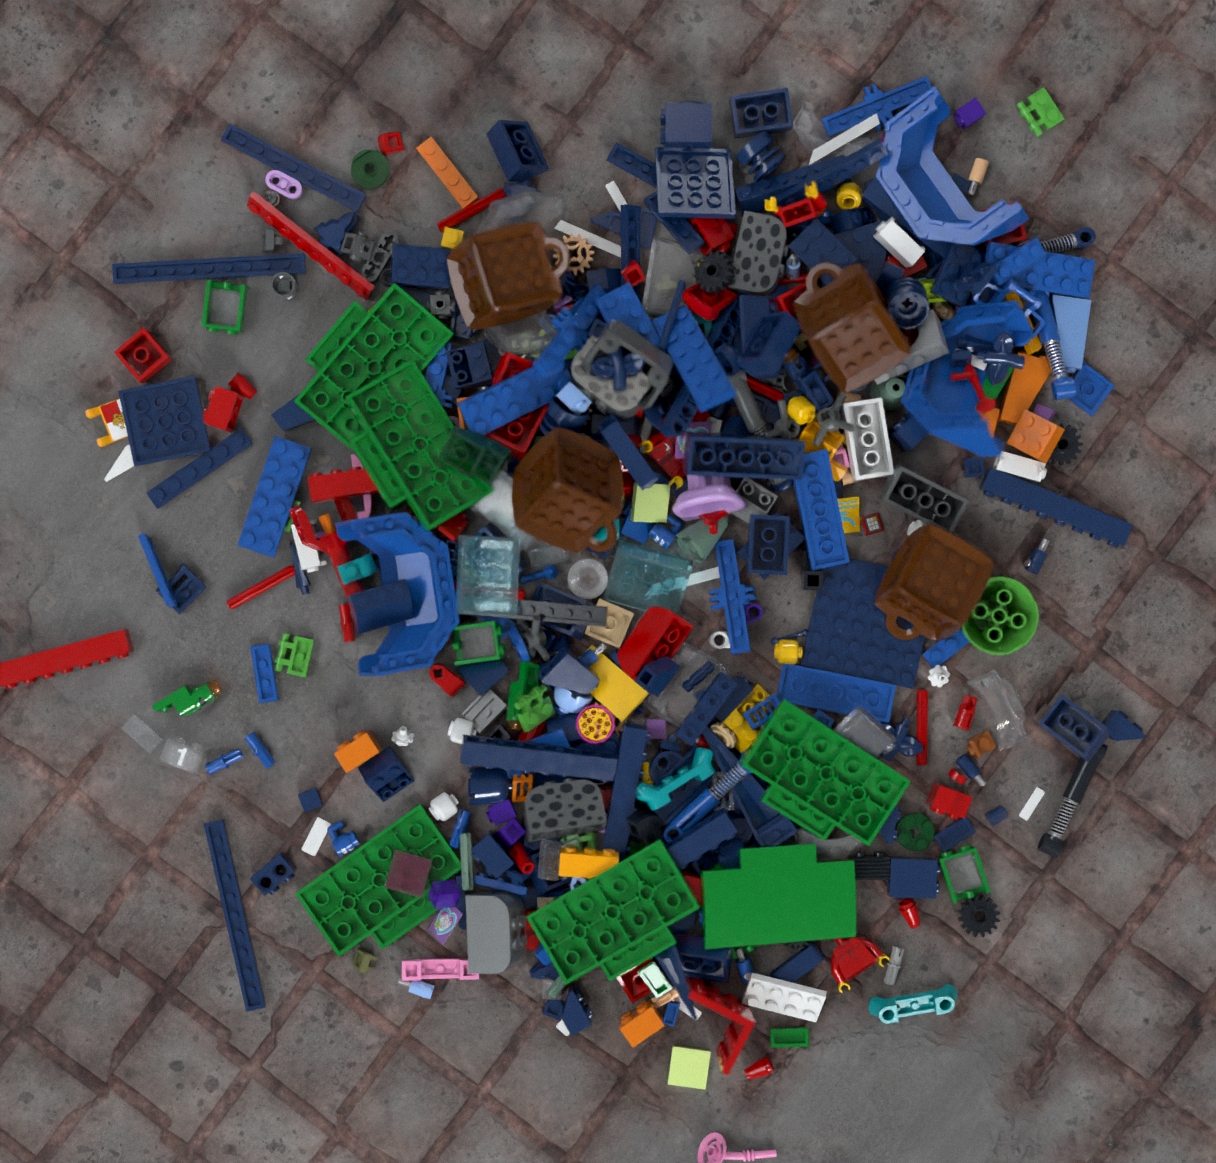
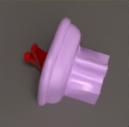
(708, 499)

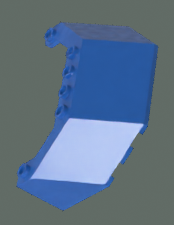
(924, 187)
(948, 406)
(424, 561)

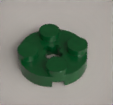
(371, 158)
(920, 841)

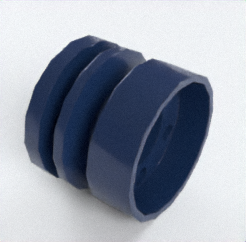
(760, 156)
(909, 312)
(562, 417)

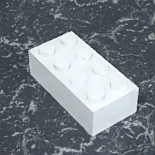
(869, 442)

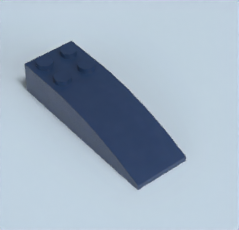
(743, 456)

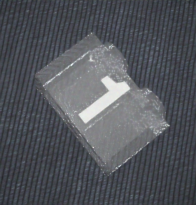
(183, 755)

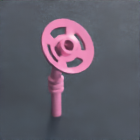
(717, 1154)

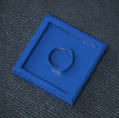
(1090, 389)

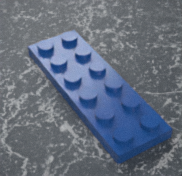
(1050, 273)
(695, 360)
(512, 398)
(274, 497)
(820, 512)
(834, 691)

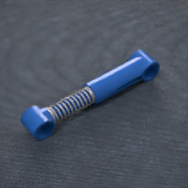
(1062, 386)
(704, 802)

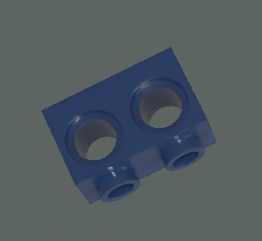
(270, 870)

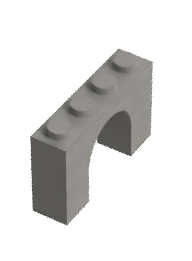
(928, 346)

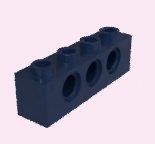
(705, 708)

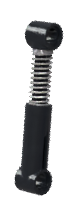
(1051, 842)

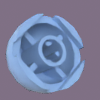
(570, 700)

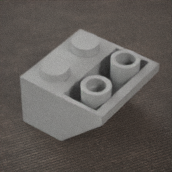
(757, 497)

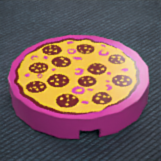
(595, 724)

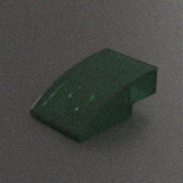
(474, 455)

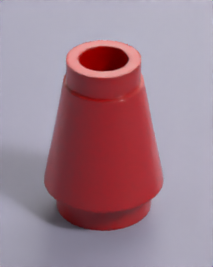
(242, 386)
(909, 911)
(760, 1068)

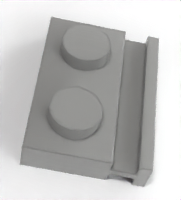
(484, 710)

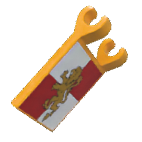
(113, 420)

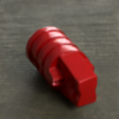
(965, 712)

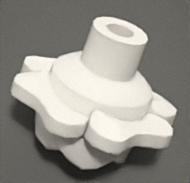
(938, 675)
(402, 736)

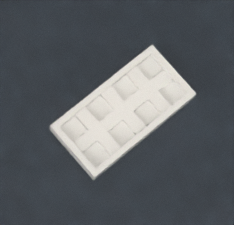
(784, 997)

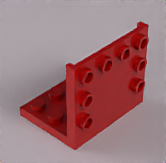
(728, 1006)

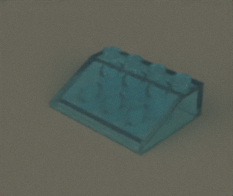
(487, 575)
(647, 578)

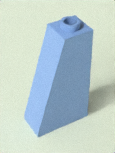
(1072, 324)

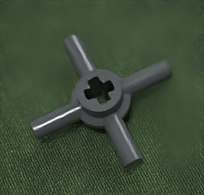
(831, 421)
(786, 426)
(534, 638)

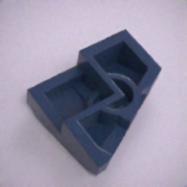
(483, 674)

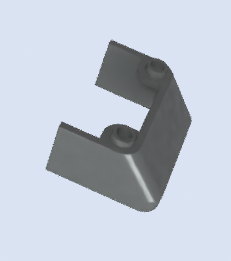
(619, 334)

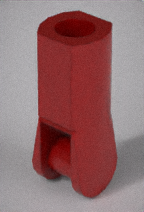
(521, 857)

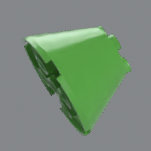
(1014, 620)

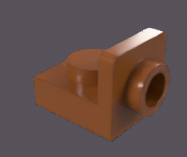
(980, 744)

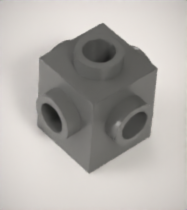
(357, 246)
(447, 308)

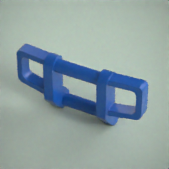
(1011, 285)

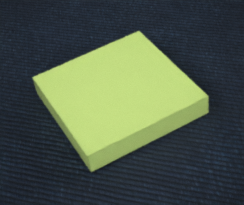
(650, 504)
(689, 1067)

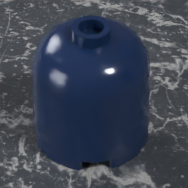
(488, 785)

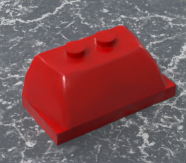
(655, 636)

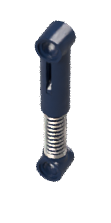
(1069, 241)

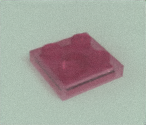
(408, 873)

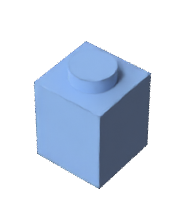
(574, 399)

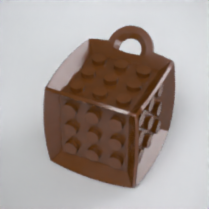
(506, 274)
(850, 326)
(568, 492)
(933, 584)

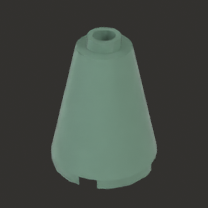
(890, 398)
(698, 540)

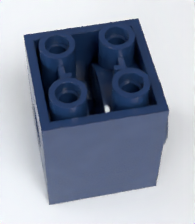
(686, 125)

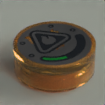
(272, 197)

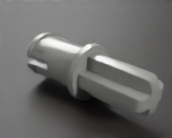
(893, 965)

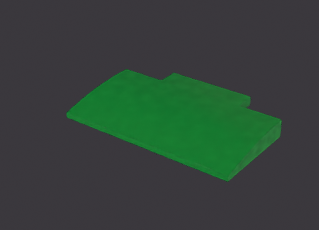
(364, 349)
(403, 443)
(822, 776)
(352, 896)
(778, 898)
(616, 916)

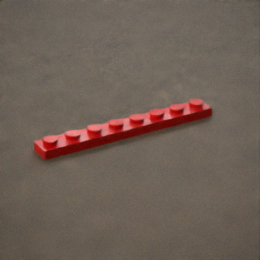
(311, 246)

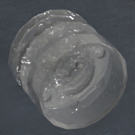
(580, 570)

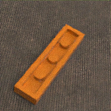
(447, 173)

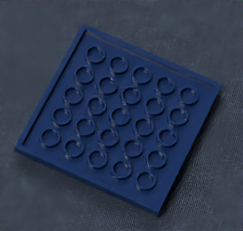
(851, 632)

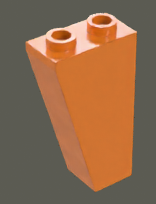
(1023, 387)

